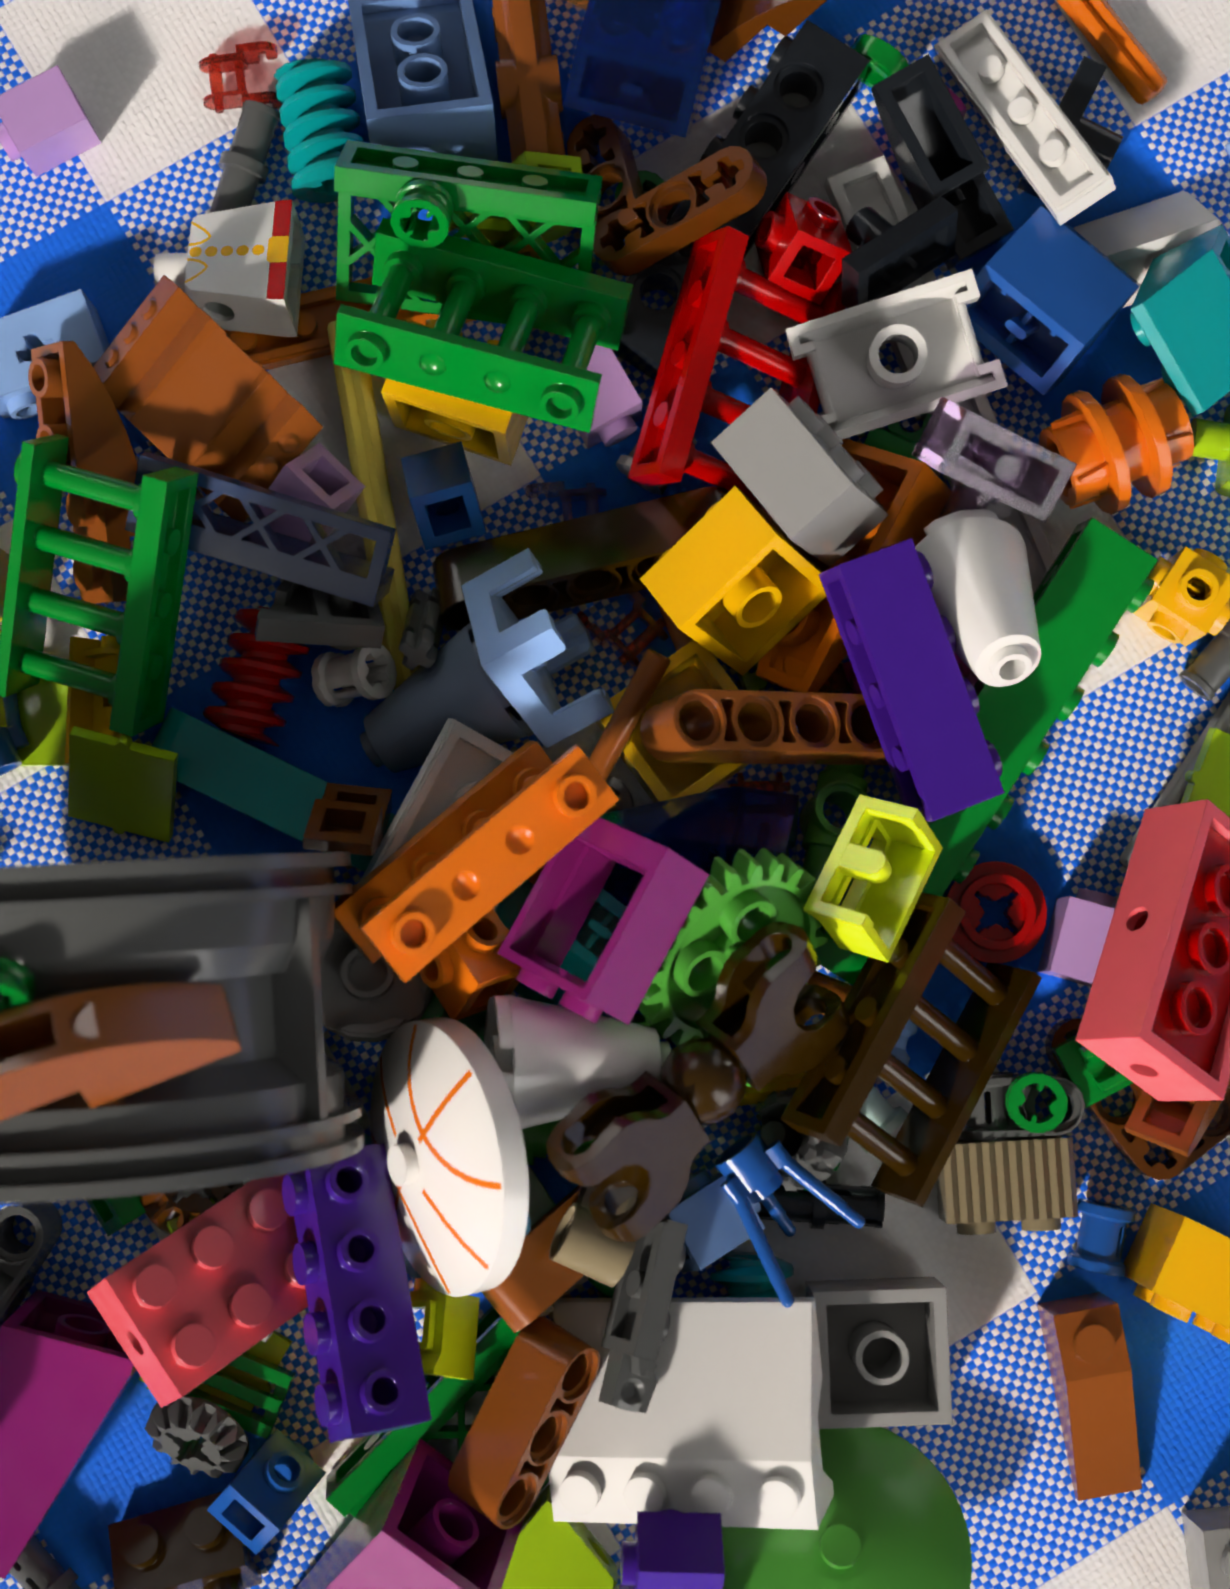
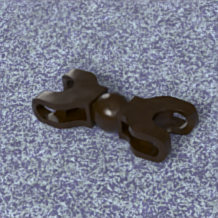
(654, 1127)

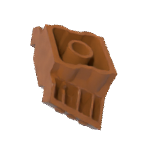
(202, 395)

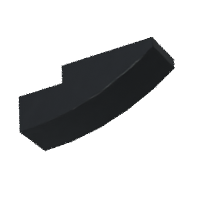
(940, 155)

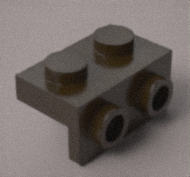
(180, 1550)

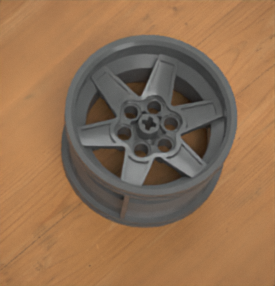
(209, 920)

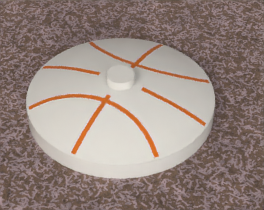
(451, 1155)

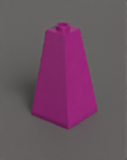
(55, 1393)
(416, 1536)

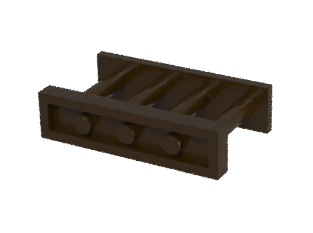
(878, 1008)

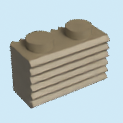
(1008, 1181)

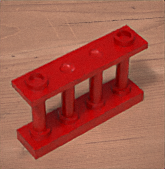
(685, 368)

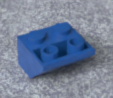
(1046, 300)

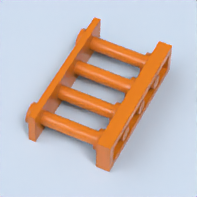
(472, 857)

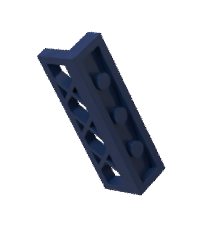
(277, 554)

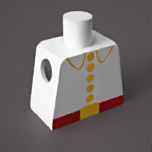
(243, 267)

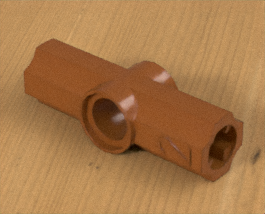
(528, 77)

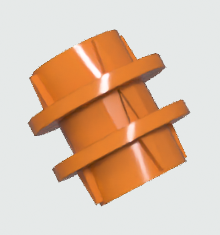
(1121, 442)

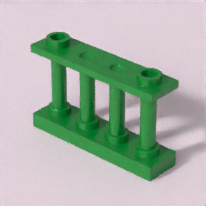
(498, 285)
(151, 568)

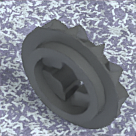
(178, 1433)

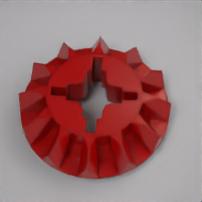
(1025, 912)

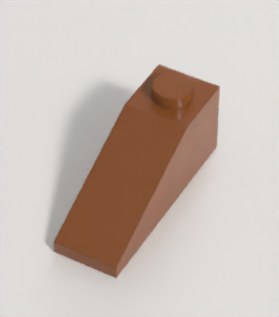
(1093, 1393)

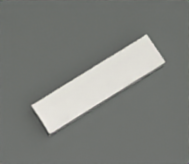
(1024, 117)

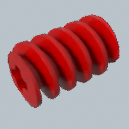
(254, 682)

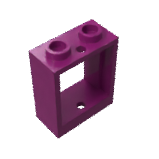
(638, 944)

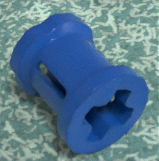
(1101, 1237)

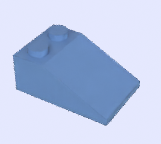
(424, 76)

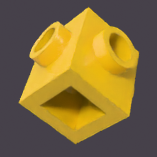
(1173, 611)

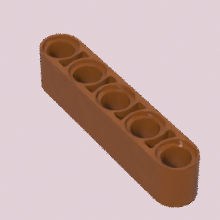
(830, 727)

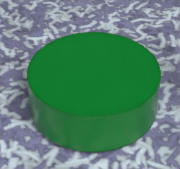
(883, 58)

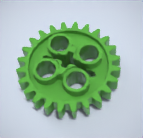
(724, 916)

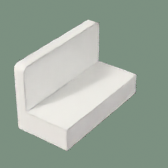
(1147, 231)

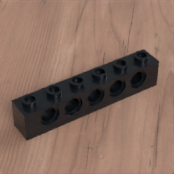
(808, 65)

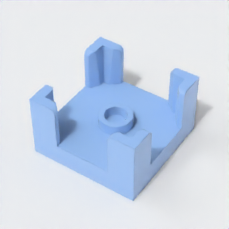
(528, 651)

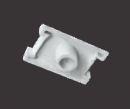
(930, 321)

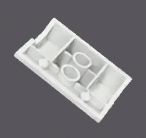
(724, 1426)

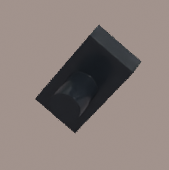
(1074, 102)
(897, 254)

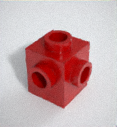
(802, 246)

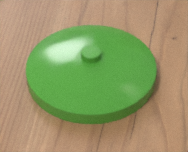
(884, 1528)

